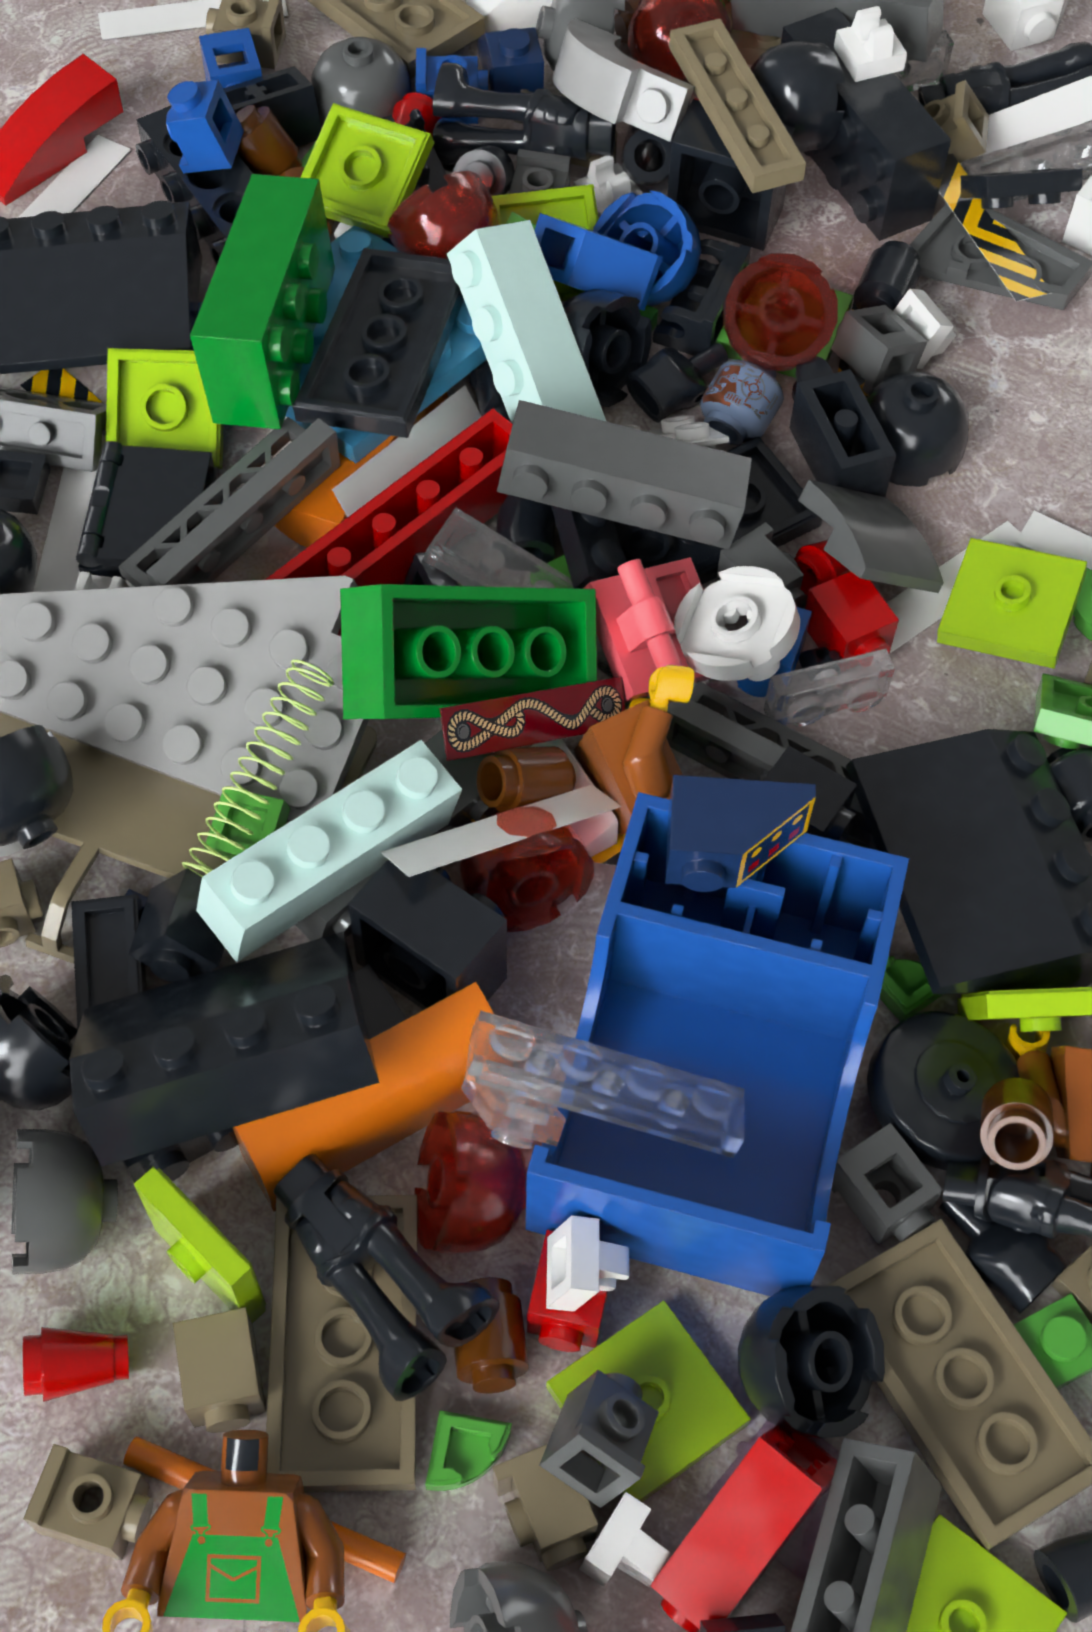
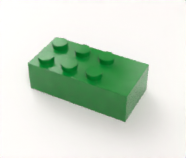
(264, 302)
(459, 645)

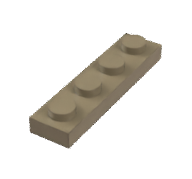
(737, 106)

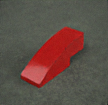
(52, 125)

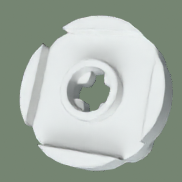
(746, 652)

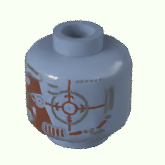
(741, 400)

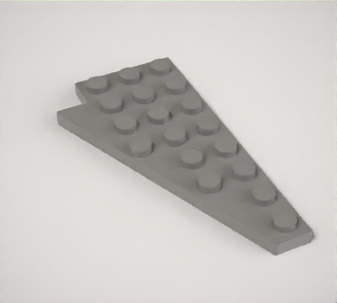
(185, 678)

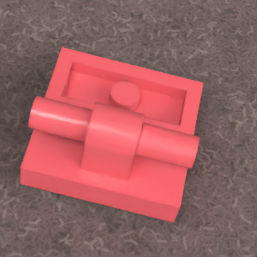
(638, 620)

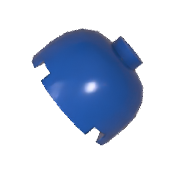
(660, 227)

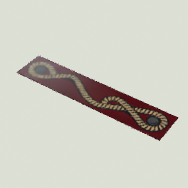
(528, 717)

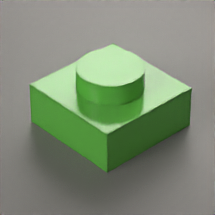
(272, 818)
(1060, 1340)

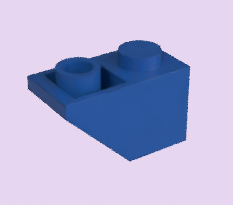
(595, 260)

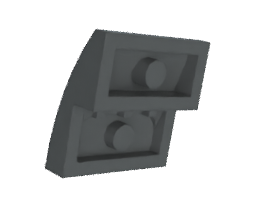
(873, 537)

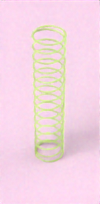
(203, 867)

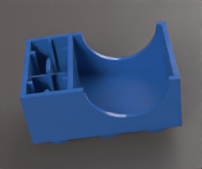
(748, 990)

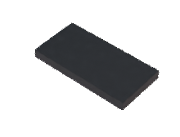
(382, 344)
(769, 499)

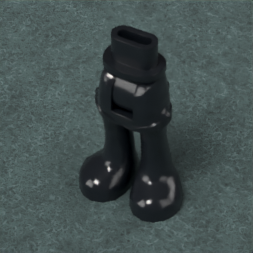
(1009, 85)
(549, 121)
(1030, 1200)
(345, 1239)

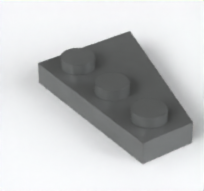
(953, 257)

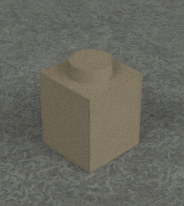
(219, 1370)

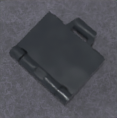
(136, 497)

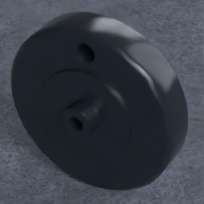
(933, 1081)

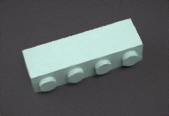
(522, 321)
(326, 850)

